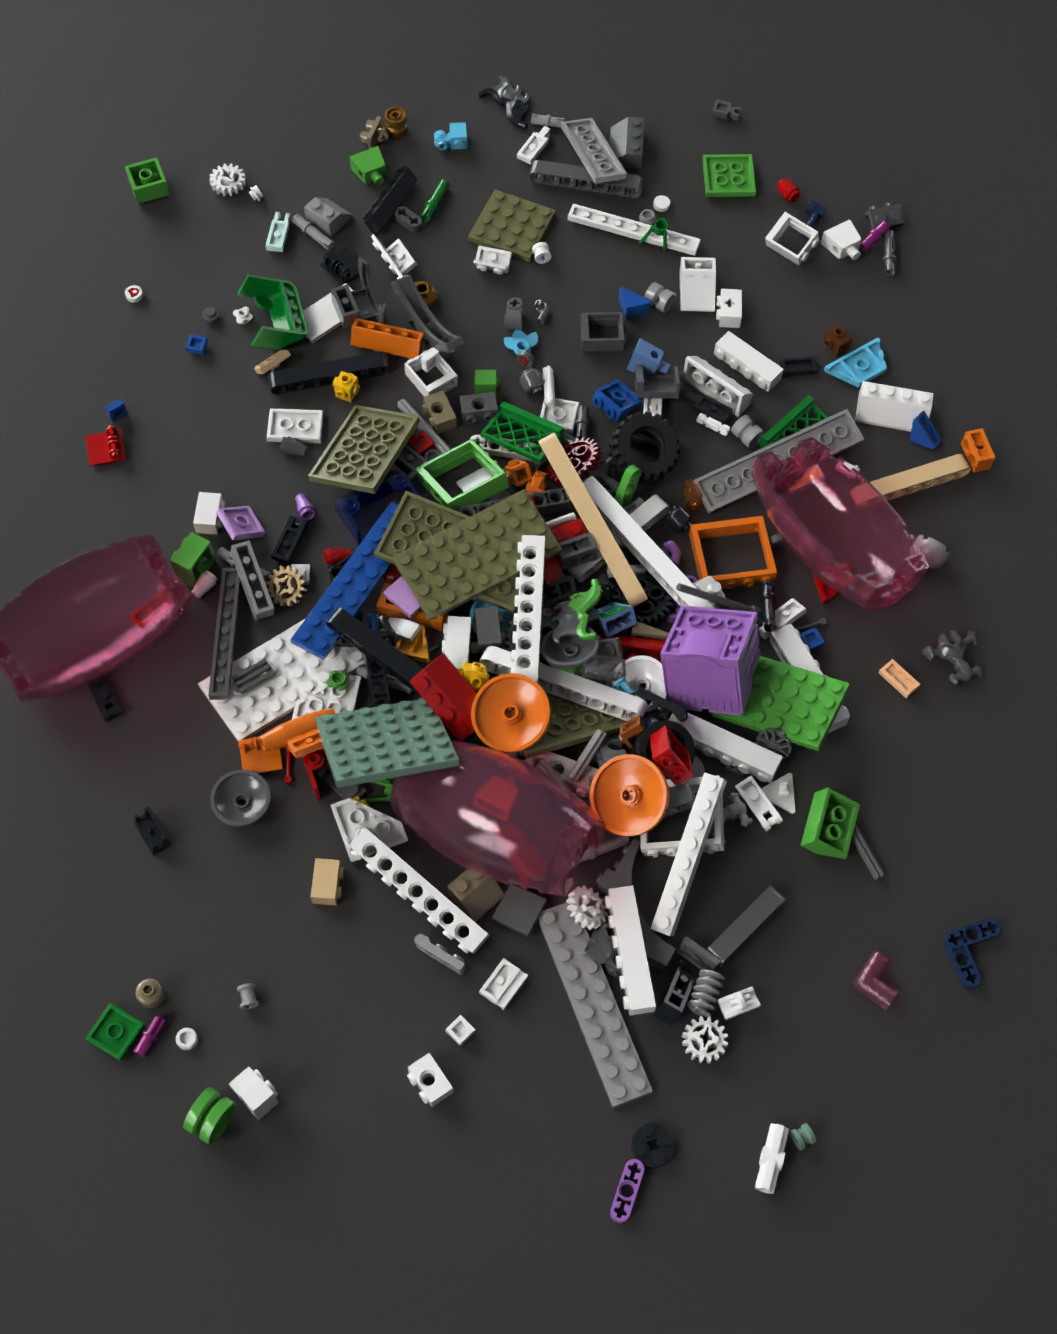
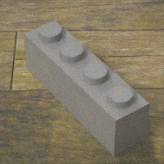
(252, 580)

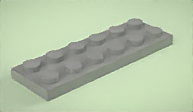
(593, 150)

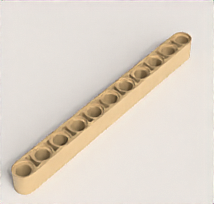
(593, 520)

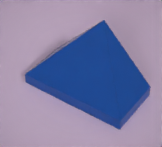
(924, 432)

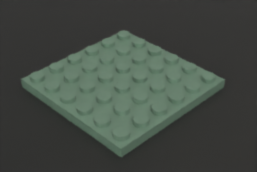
(385, 742)

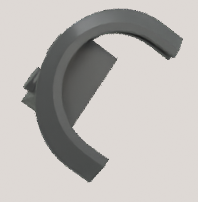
(357, 303)

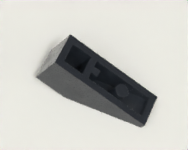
(557, 592)
(676, 993)

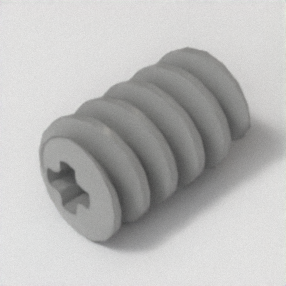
(704, 992)

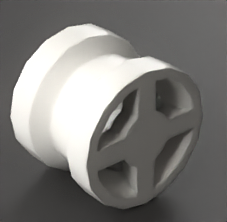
(541, 252)

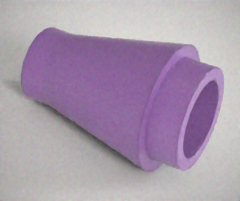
(305, 508)

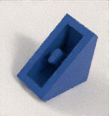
(633, 304)

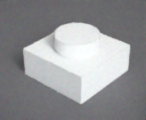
(430, 359)
(303, 569)
(460, 1030)

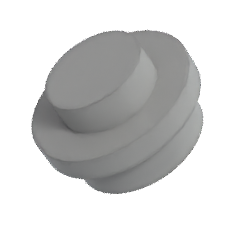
(647, 216)

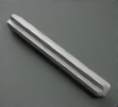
(439, 444)

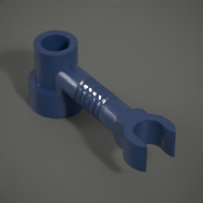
(815, 211)

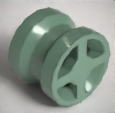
(803, 1136)

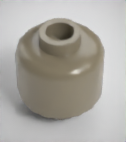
(150, 993)

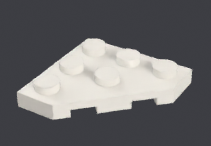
(330, 697)
(354, 816)

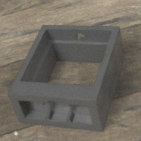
(603, 319)

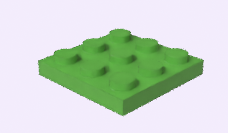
(729, 175)

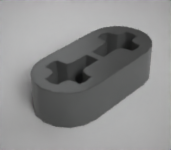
(405, 220)

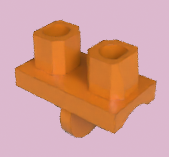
(537, 483)

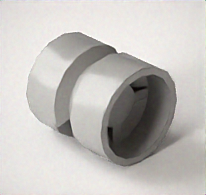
(661, 298)
(748, 431)

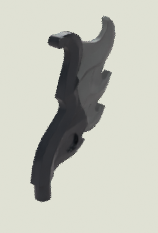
(511, 98)

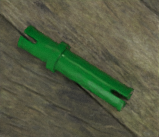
(432, 205)

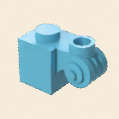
(454, 139)

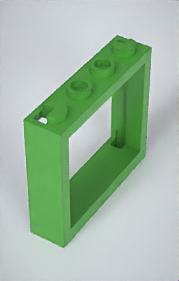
(454, 458)

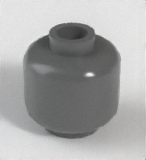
(532, 381)

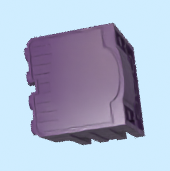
(711, 659)

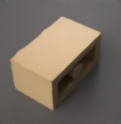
(326, 881)

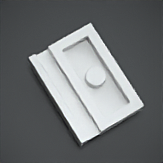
(503, 984)

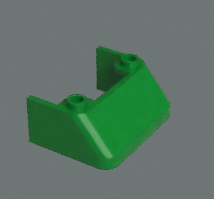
(284, 307)

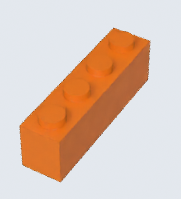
(386, 338)

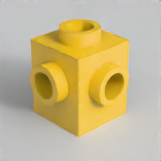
(346, 386)
(475, 674)

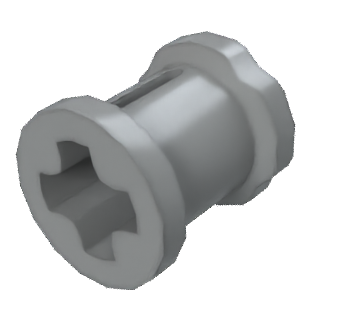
(248, 997)

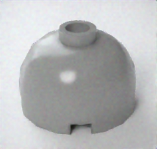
(933, 551)

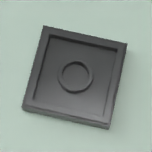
(519, 910)

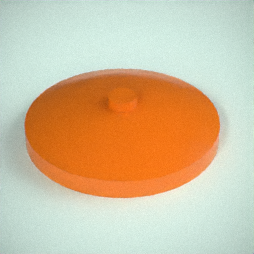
(511, 713)
(629, 795)

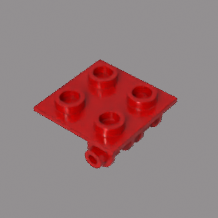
(105, 446)

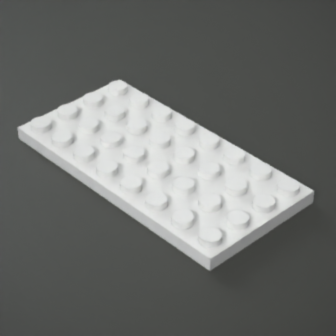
(296, 678)

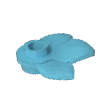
(521, 341)

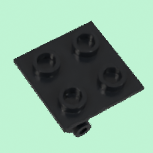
(341, 266)

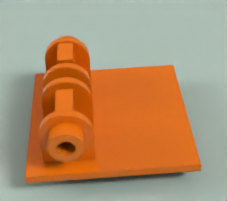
(256, 759)

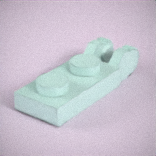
(278, 233)

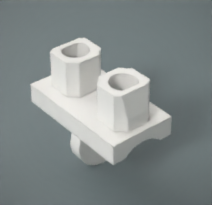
(738, 1003)

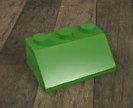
(830, 824)

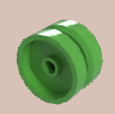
(209, 1116)

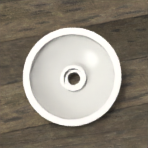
(645, 671)

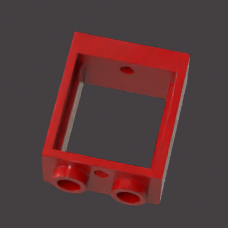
(671, 759)

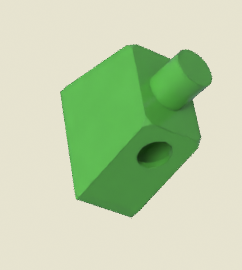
(369, 166)

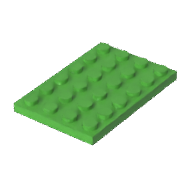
(791, 701)

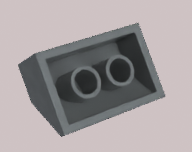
(627, 141)

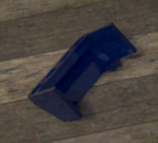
(352, 502)

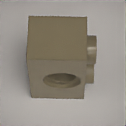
(439, 412)

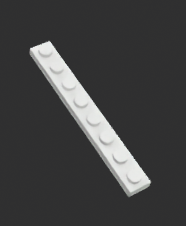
(631, 229)

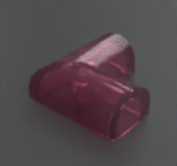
(869, 981)

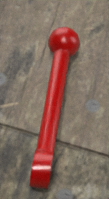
(288, 780)

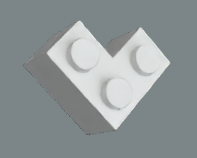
(254, 1092)

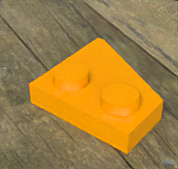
(417, 649)

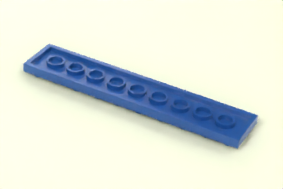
(347, 591)

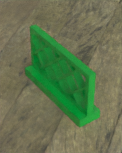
(791, 419)
(529, 422)

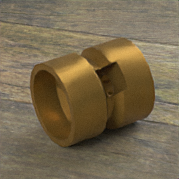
(396, 122)

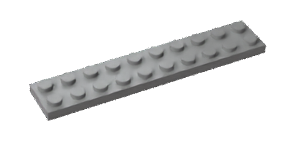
(735, 479)
(594, 1007)

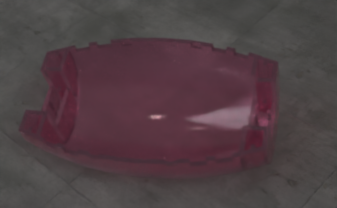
(839, 519)
(78, 621)
(500, 818)

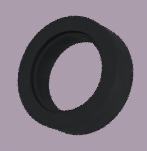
(642, 740)

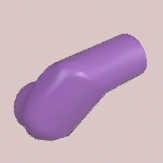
(674, 550)

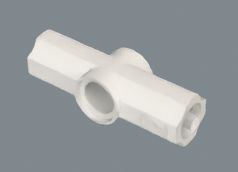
(771, 1158)

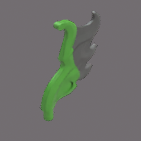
(573, 614)

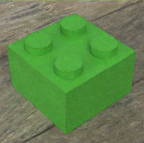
(147, 180)
(192, 558)

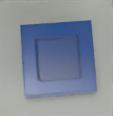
(196, 344)
(116, 410)
(812, 639)

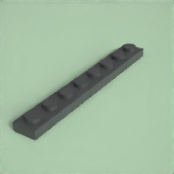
(225, 635)

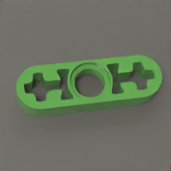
(627, 486)

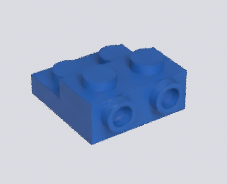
(616, 400)

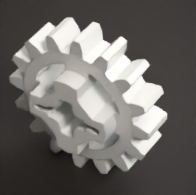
(227, 179)
(586, 907)
(696, 1038)

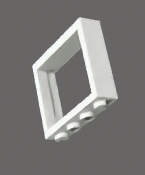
(670, 848)

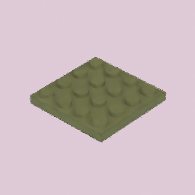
(511, 225)

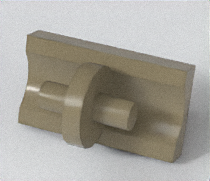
(376, 133)

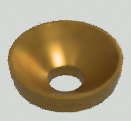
(430, 295)

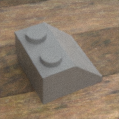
(326, 215)

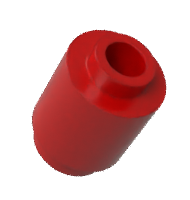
(788, 190)

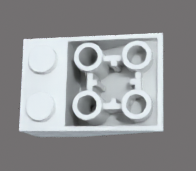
(697, 284)

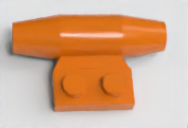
(297, 734)

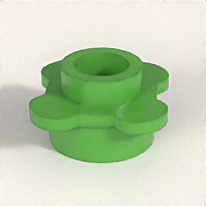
(338, 675)

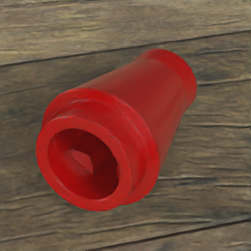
(335, 555)

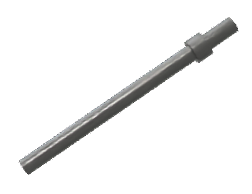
(719, 600)

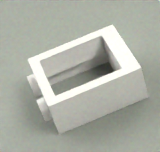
(780, 227)
(445, 383)

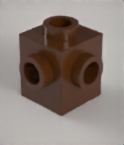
(838, 339)

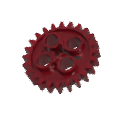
(583, 456)

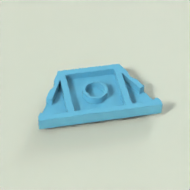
(860, 364)

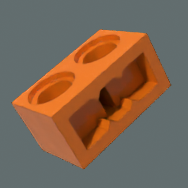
(978, 450)

